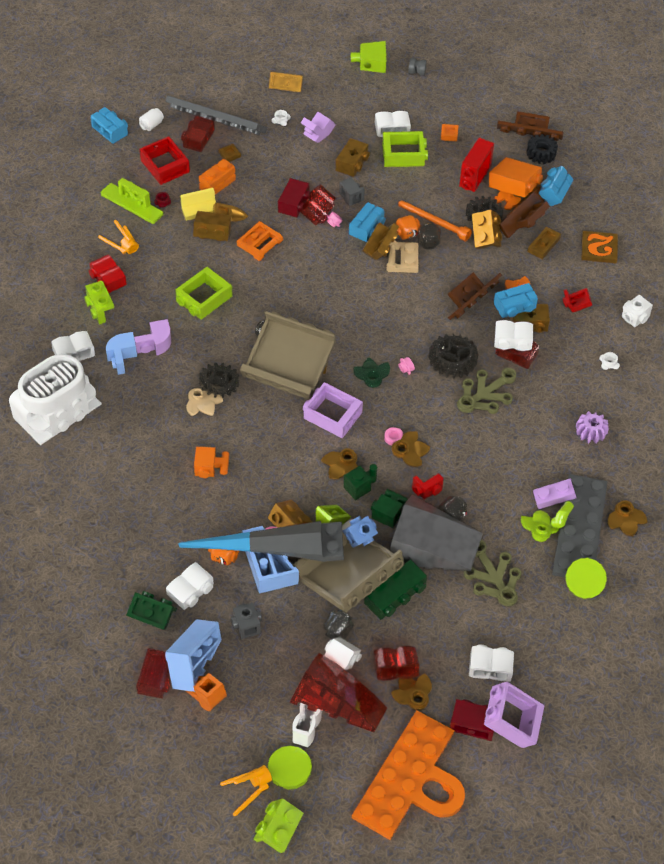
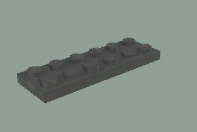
(215, 115)
(582, 529)

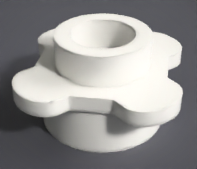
(281, 117)
(609, 356)

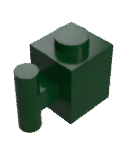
(358, 482)
(388, 508)

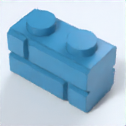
(109, 125)
(555, 185)
(366, 221)
(515, 300)

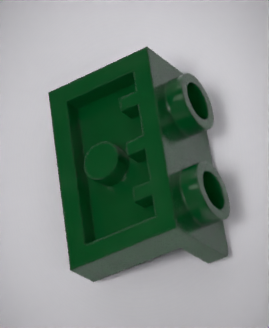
(151, 611)

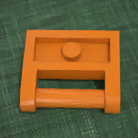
(255, 237)

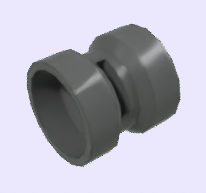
(417, 66)

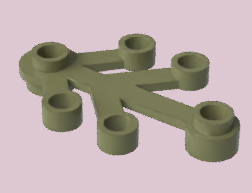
(486, 392)
(495, 577)

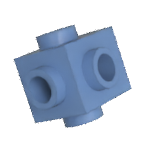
(360, 531)

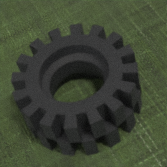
(542, 142)

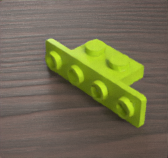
(132, 199)

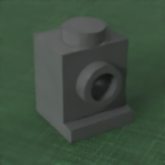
(351, 191)

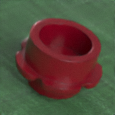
(162, 199)

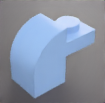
(120, 348)

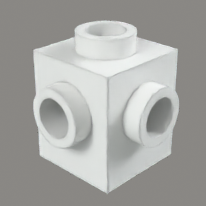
(636, 311)

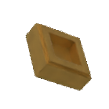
(229, 153)

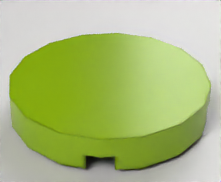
(585, 578)
(290, 767)

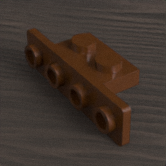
(530, 124)
(525, 213)
(467, 291)

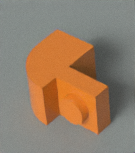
(208, 691)

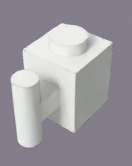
(342, 653)

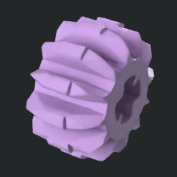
(592, 427)

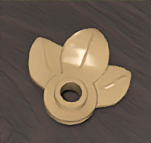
(202, 403)

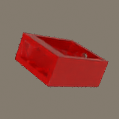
(476, 164)
(170, 171)

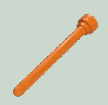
(463, 233)

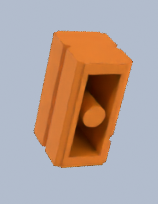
(218, 176)

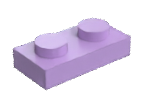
(554, 493)

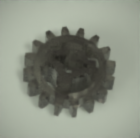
(481, 205)
(219, 380)

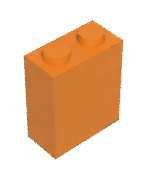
(515, 177)

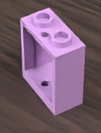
(339, 428)
(530, 719)

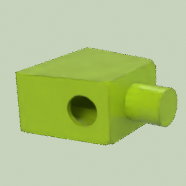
(371, 56)

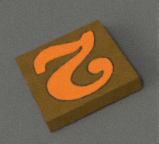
(599, 247)

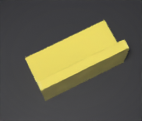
(197, 201)

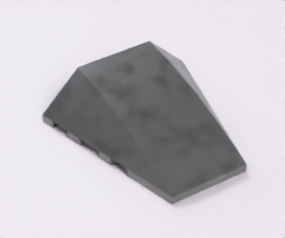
(434, 538)

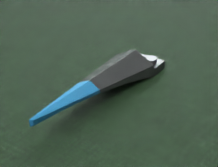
(307, 541)

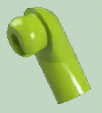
(562, 515)

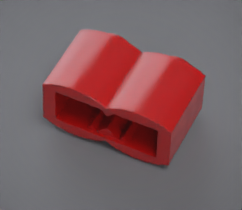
(106, 270)

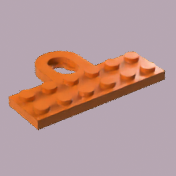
(405, 773)

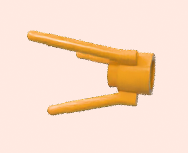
(128, 242)
(258, 777)

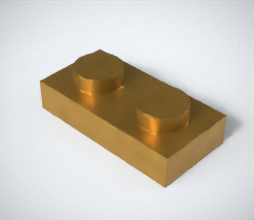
(285, 82)
(544, 243)

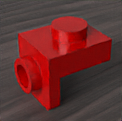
(577, 300)
(430, 487)

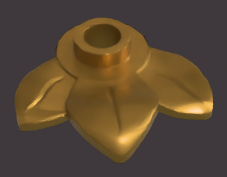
(413, 449)
(338, 464)
(628, 520)
(411, 689)

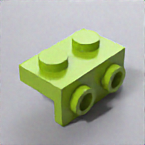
(99, 300)
(278, 824)

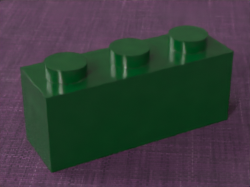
(396, 590)

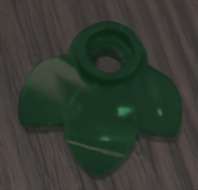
(371, 370)

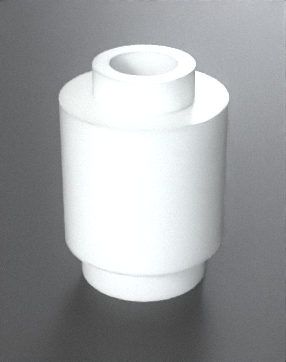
(151, 119)

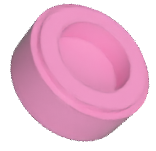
(392, 435)

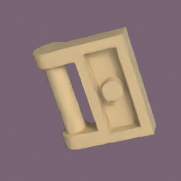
(408, 257)

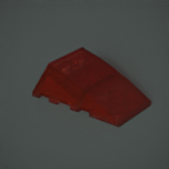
(339, 693)

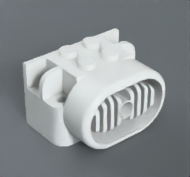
(55, 394)

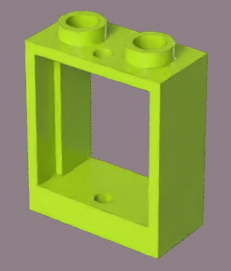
(404, 159)
(217, 283)

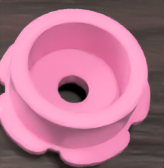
(334, 219)
(406, 365)

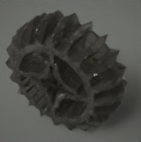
(452, 358)

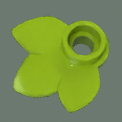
(539, 525)

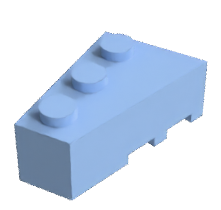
(271, 570)
(190, 653)

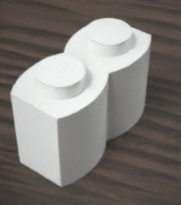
(392, 122)
(513, 335)
(76, 345)
(190, 586)
(491, 663)
(305, 725)

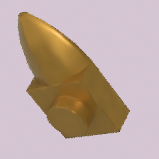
(237, 214)

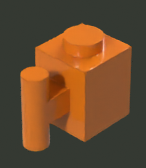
(206, 462)

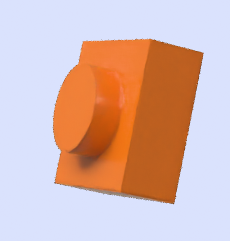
(449, 132)

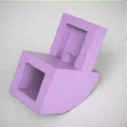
(318, 128)
(158, 339)

